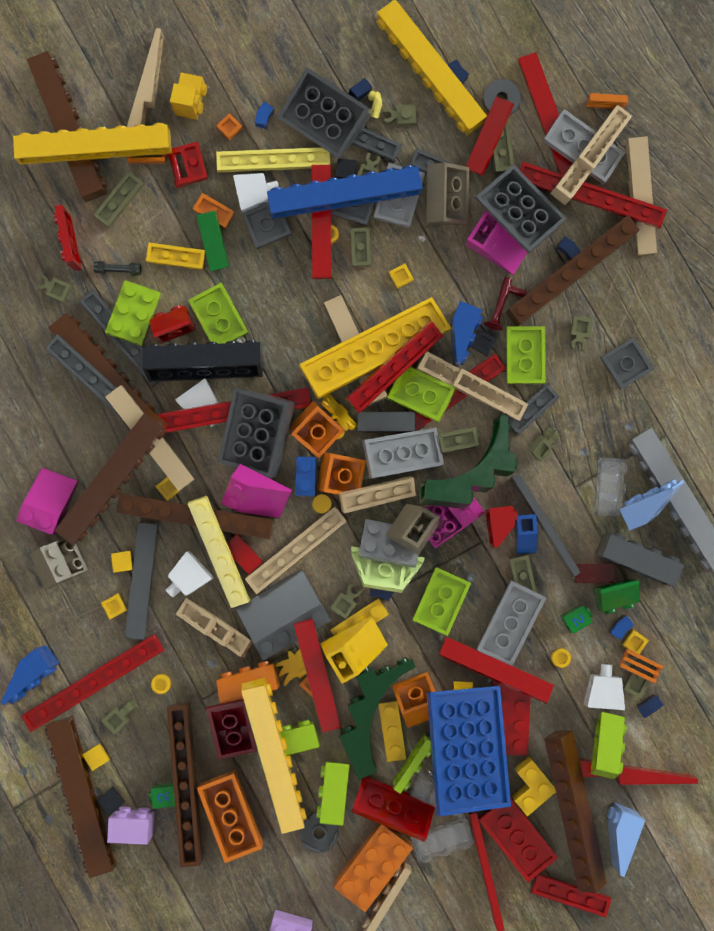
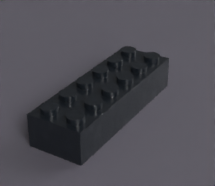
(203, 361)

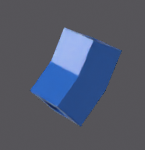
(263, 115)
(621, 626)

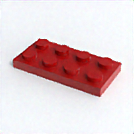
(515, 719)
(394, 810)
(518, 840)

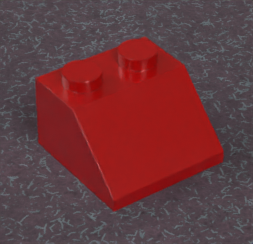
(171, 324)
(500, 523)

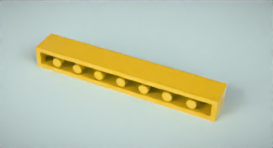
(430, 67)
(92, 144)
(273, 755)

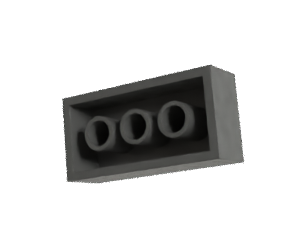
(639, 560)

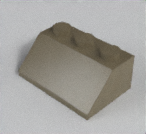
(447, 194)

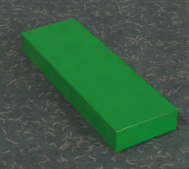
(213, 240)

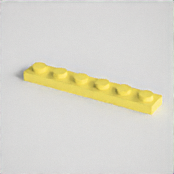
(271, 159)
(218, 551)

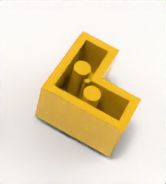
(187, 96)
(536, 789)

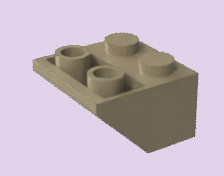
(413, 527)
(58, 562)

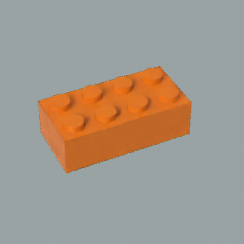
(230, 816)
(373, 866)

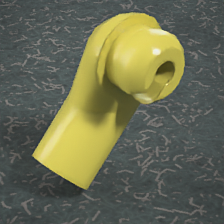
(377, 103)

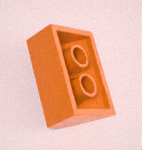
(230, 684)

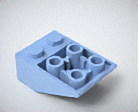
(645, 507)

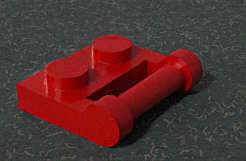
(193, 164)

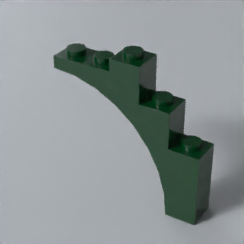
(495, 461)
(357, 738)

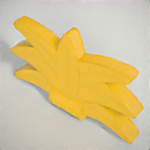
(338, 412)
(293, 666)

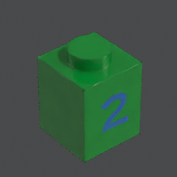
(577, 618)
(162, 796)

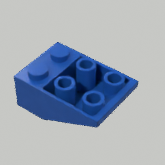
(465, 321)
(27, 676)

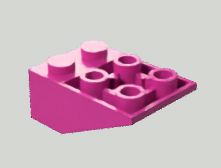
(496, 244)
(453, 520)

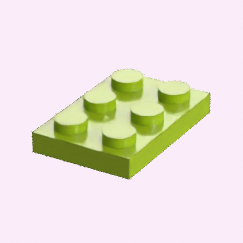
(132, 313)
(218, 315)
(525, 355)
(422, 394)
(441, 601)
(412, 764)

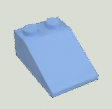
(624, 831)

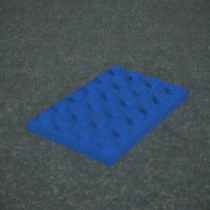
(468, 750)

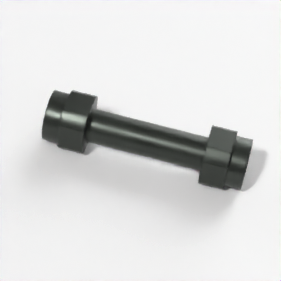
(101, 267)

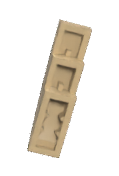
(214, 627)

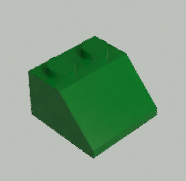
(617, 595)

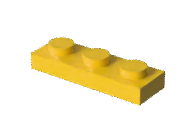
(175, 256)
(375, 609)
(392, 731)

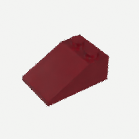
(231, 729)

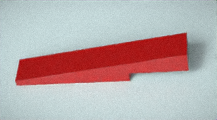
(321, 231)
(638, 775)

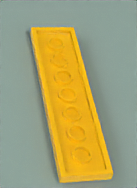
(369, 349)

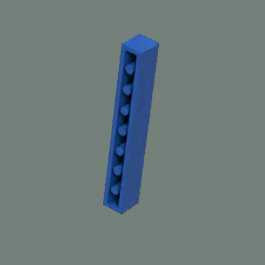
(344, 192)

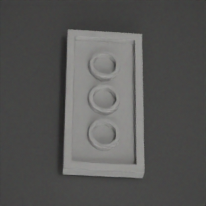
(570, 137)
(403, 453)
(511, 623)

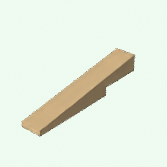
(148, 85)
(591, 155)
(641, 189)
(346, 329)
(472, 386)
(162, 453)

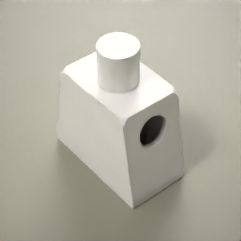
(252, 190)
(198, 395)
(188, 576)
(605, 690)

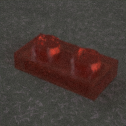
(595, 573)

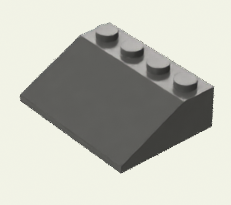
(324, 113)
(521, 208)
(256, 432)
(273, 612)

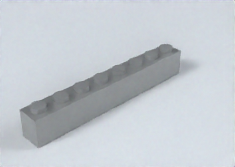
(683, 505)

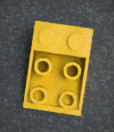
(354, 648)

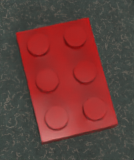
(67, 237)

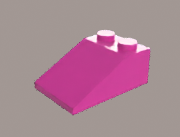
(255, 493)
(47, 501)

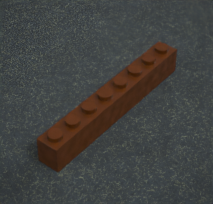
(65, 118)
(572, 271)
(81, 341)
(111, 477)
(181, 514)
(185, 784)
(80, 796)
(575, 811)

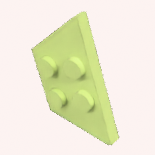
(382, 574)

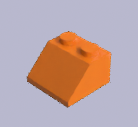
(315, 429)
(340, 473)
(413, 698)

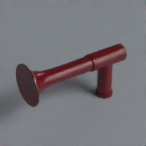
(506, 288)

